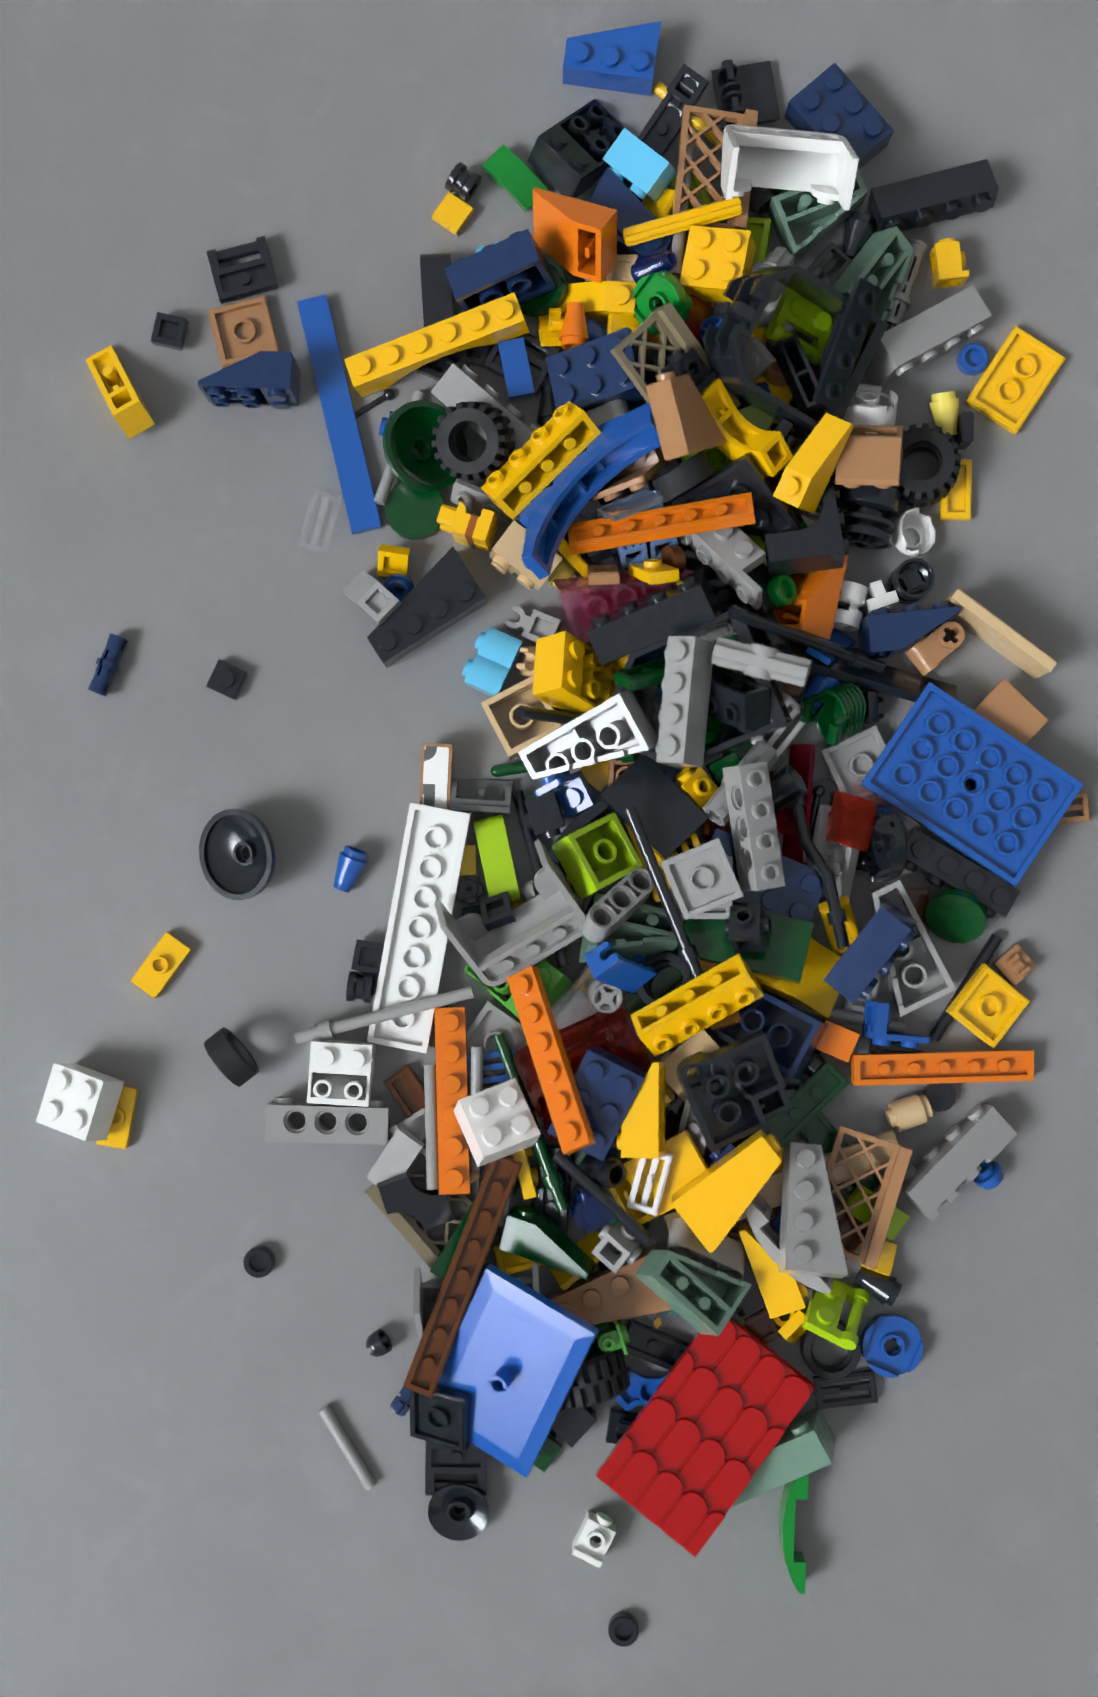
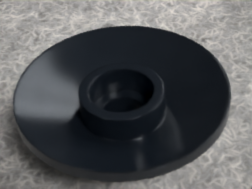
(456, 1522)

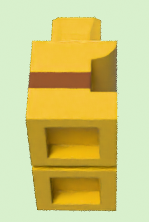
(468, 528)

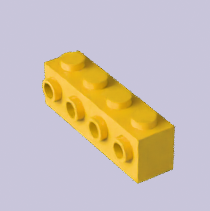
(540, 459)
(696, 1005)

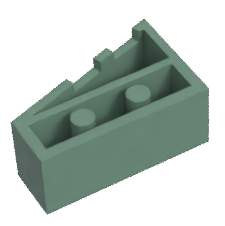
(804, 221)
(882, 263)
(642, 934)
(692, 1290)

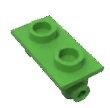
(612, 1336)

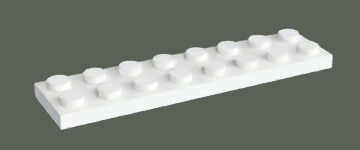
(414, 939)

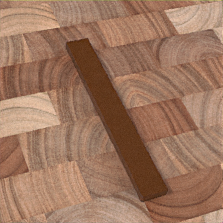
(462, 1276)

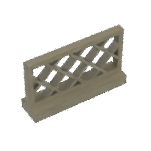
(673, 332)
(411, 1231)

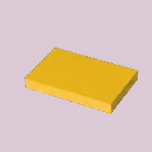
(1015, 380)

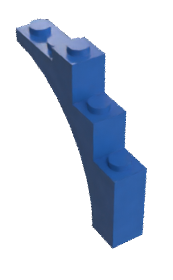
(557, 506)

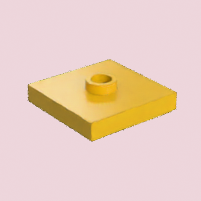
(987, 1006)

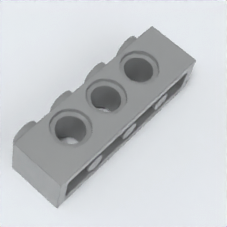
(753, 826)
(281, 1129)

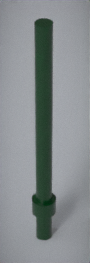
(552, 1178)

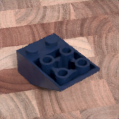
(256, 380)
(888, 633)

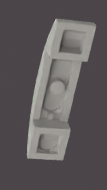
(758, 1216)

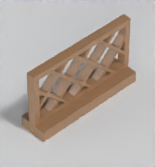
(748, 118)
(886, 1196)

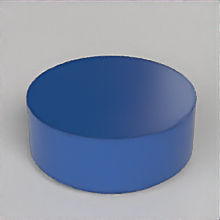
(972, 359)

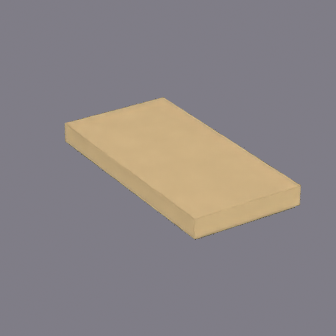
(1000, 635)

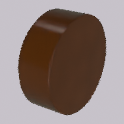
(675, 557)

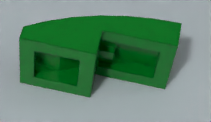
(513, 176)

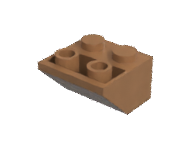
(871, 457)

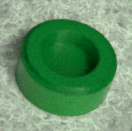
(782, 591)

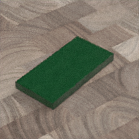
(784, 952)

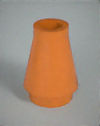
(574, 326)

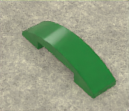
(793, 1559)

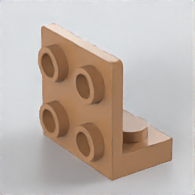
(633, 476)

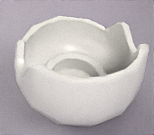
(913, 533)

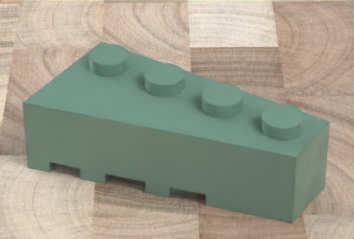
(800, 1451)

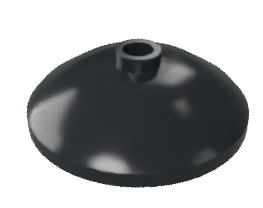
(226, 855)

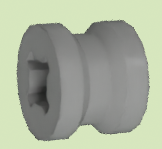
(609, 1000)

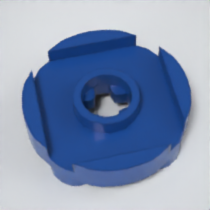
(899, 1361)

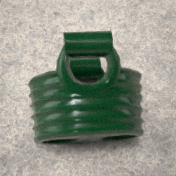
(840, 714)

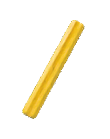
(682, 221)

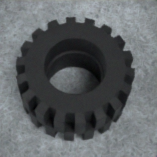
(449, 440)
(949, 461)
(599, 1379)

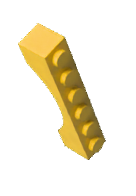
(477, 327)

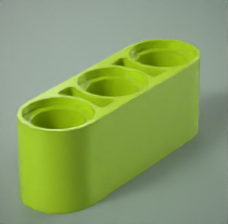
(496, 856)

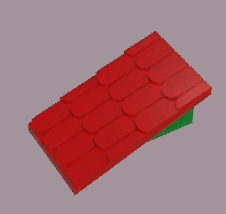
(705, 1433)

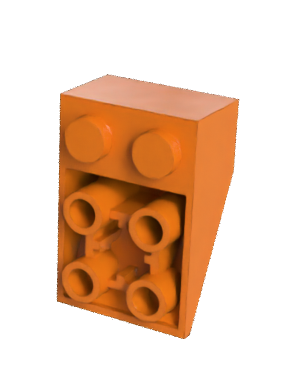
(576, 234)
(815, 601)

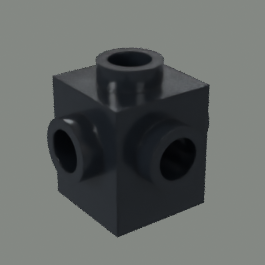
(748, 928)

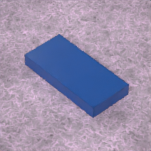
(516, 368)
(836, 637)

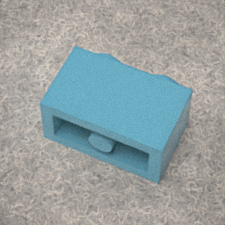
(640, 165)

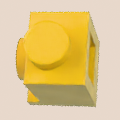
(948, 264)
(696, 785)

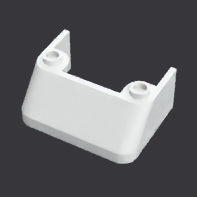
(788, 161)

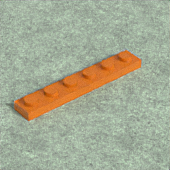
(662, 523)
(550, 1060)
(942, 1067)
(450, 1087)

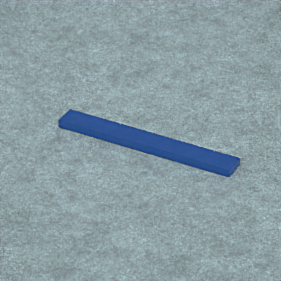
(339, 414)

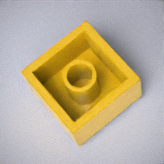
(714, 259)

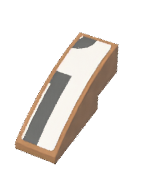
(436, 774)

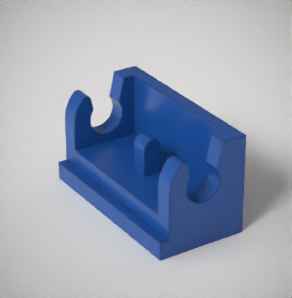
(617, 970)

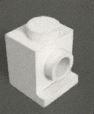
(593, 1525)

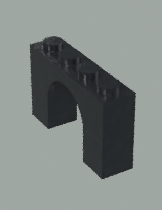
(811, 548)

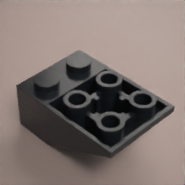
(573, 149)

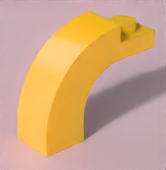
(741, 436)

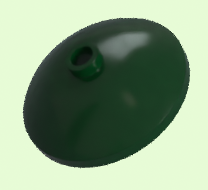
(410, 428)

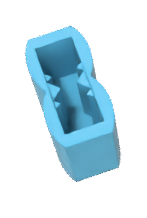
(492, 662)

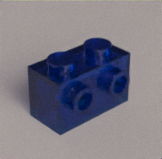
(589, 1212)

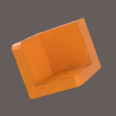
(838, 1040)

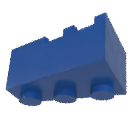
(613, 59)

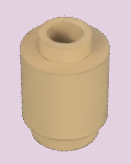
(908, 1112)

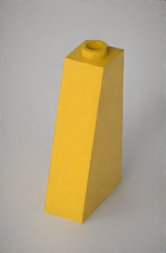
(725, 1189)

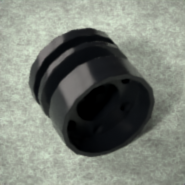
(867, 514)

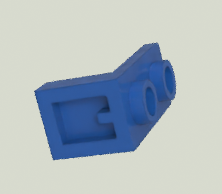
(571, 790)
(875, 1024)

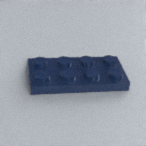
(795, 899)

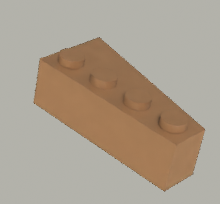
(611, 1295)

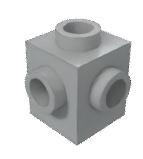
(617, 1246)

